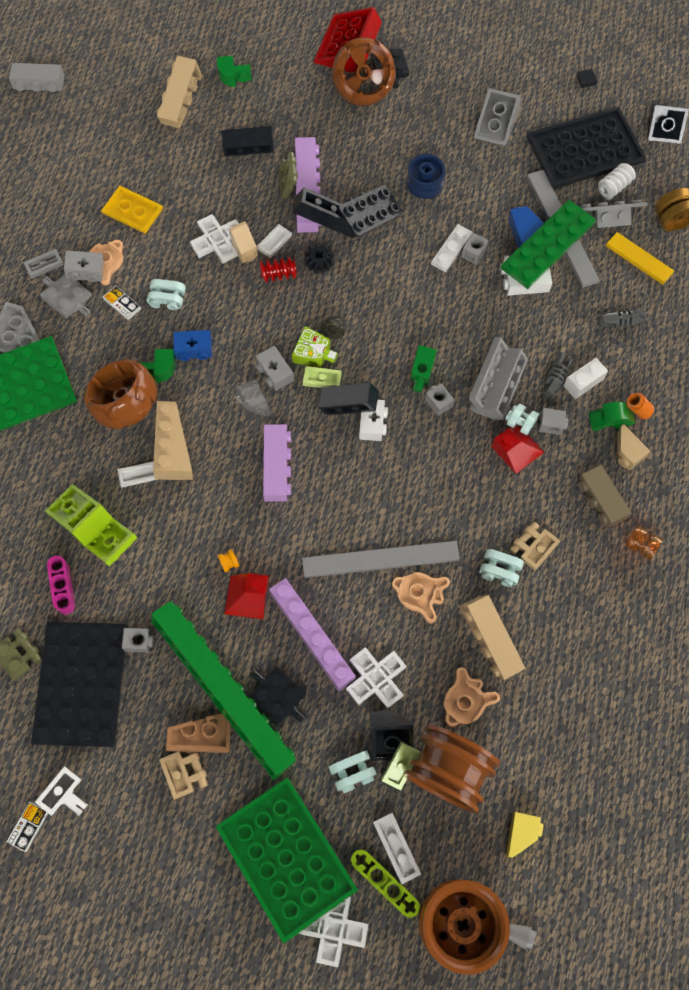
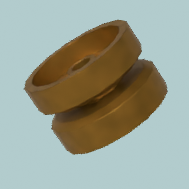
(674, 210)

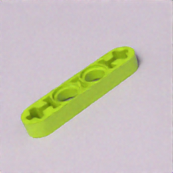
(387, 880)

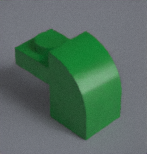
(231, 74)
(163, 365)
(611, 414)

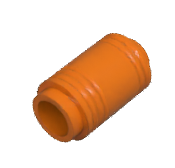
(640, 406)

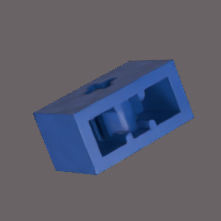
(199, 339)

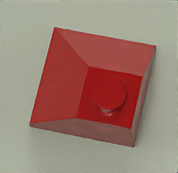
(516, 448)
(247, 595)

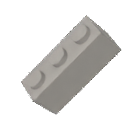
(36, 77)

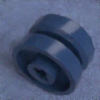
(425, 176)

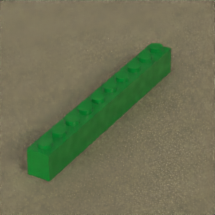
(223, 690)

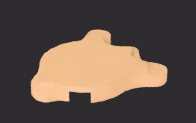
(112, 258)
(420, 592)
(465, 700)

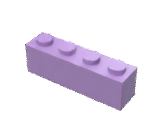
(275, 463)

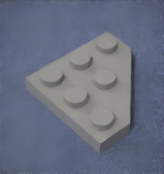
(15, 328)

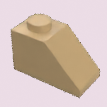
(243, 242)
(629, 448)

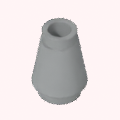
(522, 936)

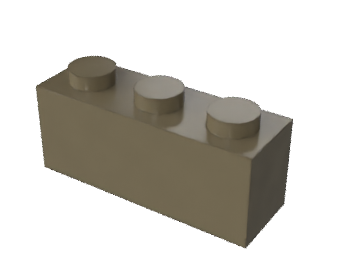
(603, 496)

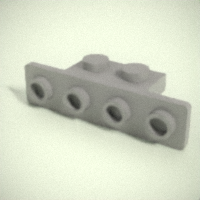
(613, 215)

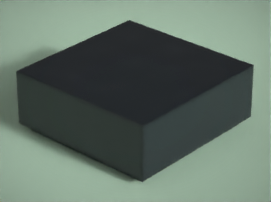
(586, 78)

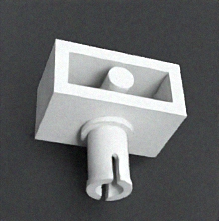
(61, 792)

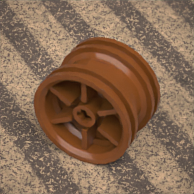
(452, 768)
(495, 926)

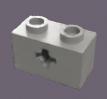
(84, 266)
(281, 375)

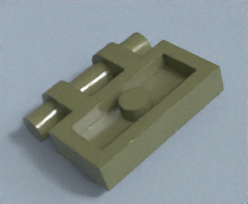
(287, 175)
(12, 660)

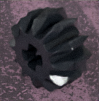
(319, 258)

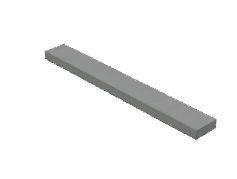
(550, 204)
(380, 559)

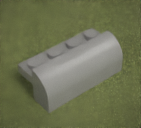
(497, 380)

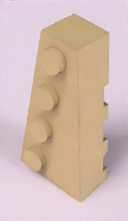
(179, 91)
(170, 448)
(492, 637)

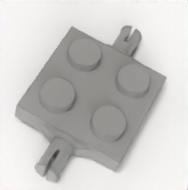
(65, 296)

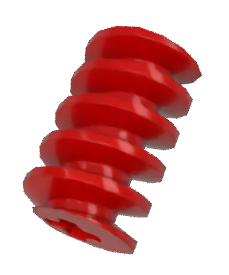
(278, 269)

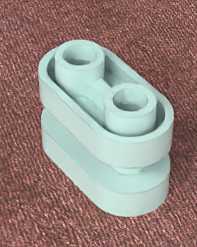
(166, 293)
(519, 417)
(507, 577)
(347, 783)

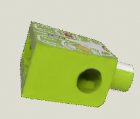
(313, 349)

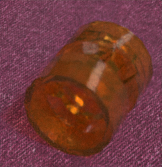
(637, 539)

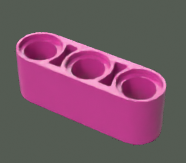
(55, 579)

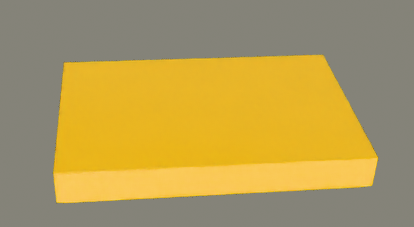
(132, 209)

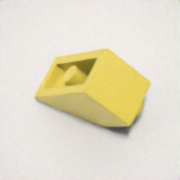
(523, 833)

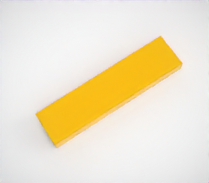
(640, 258)

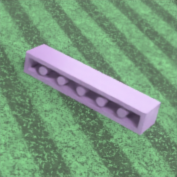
(307, 163)
(312, 634)

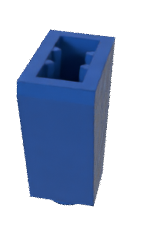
(523, 224)

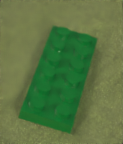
(548, 244)

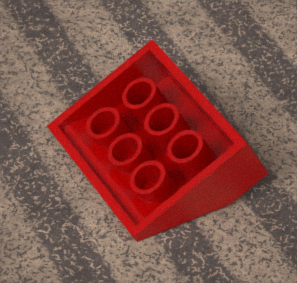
(344, 28)

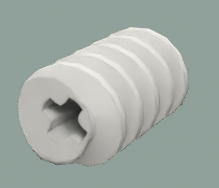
(616, 181)

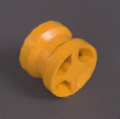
(228, 560)

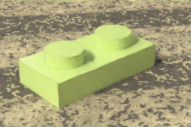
(321, 377)
(398, 764)

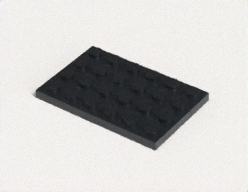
(585, 147)
(79, 685)

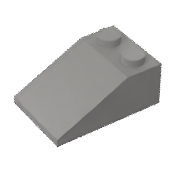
(497, 117)

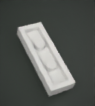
(451, 248)
(397, 848)

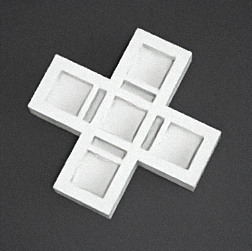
(215, 238)
(376, 678)
(334, 931)

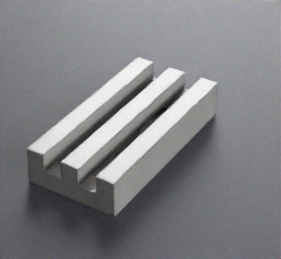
(44, 266)

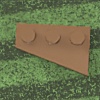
(203, 735)

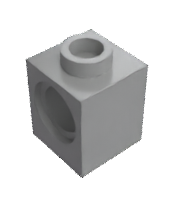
(469, 250)
(442, 406)
(553, 421)
(131, 634)

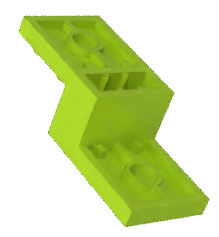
(91, 524)

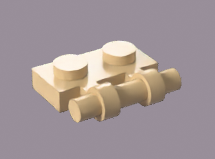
(539, 549)
(177, 774)

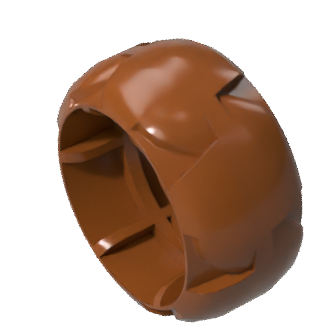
(383, 77)
(130, 404)

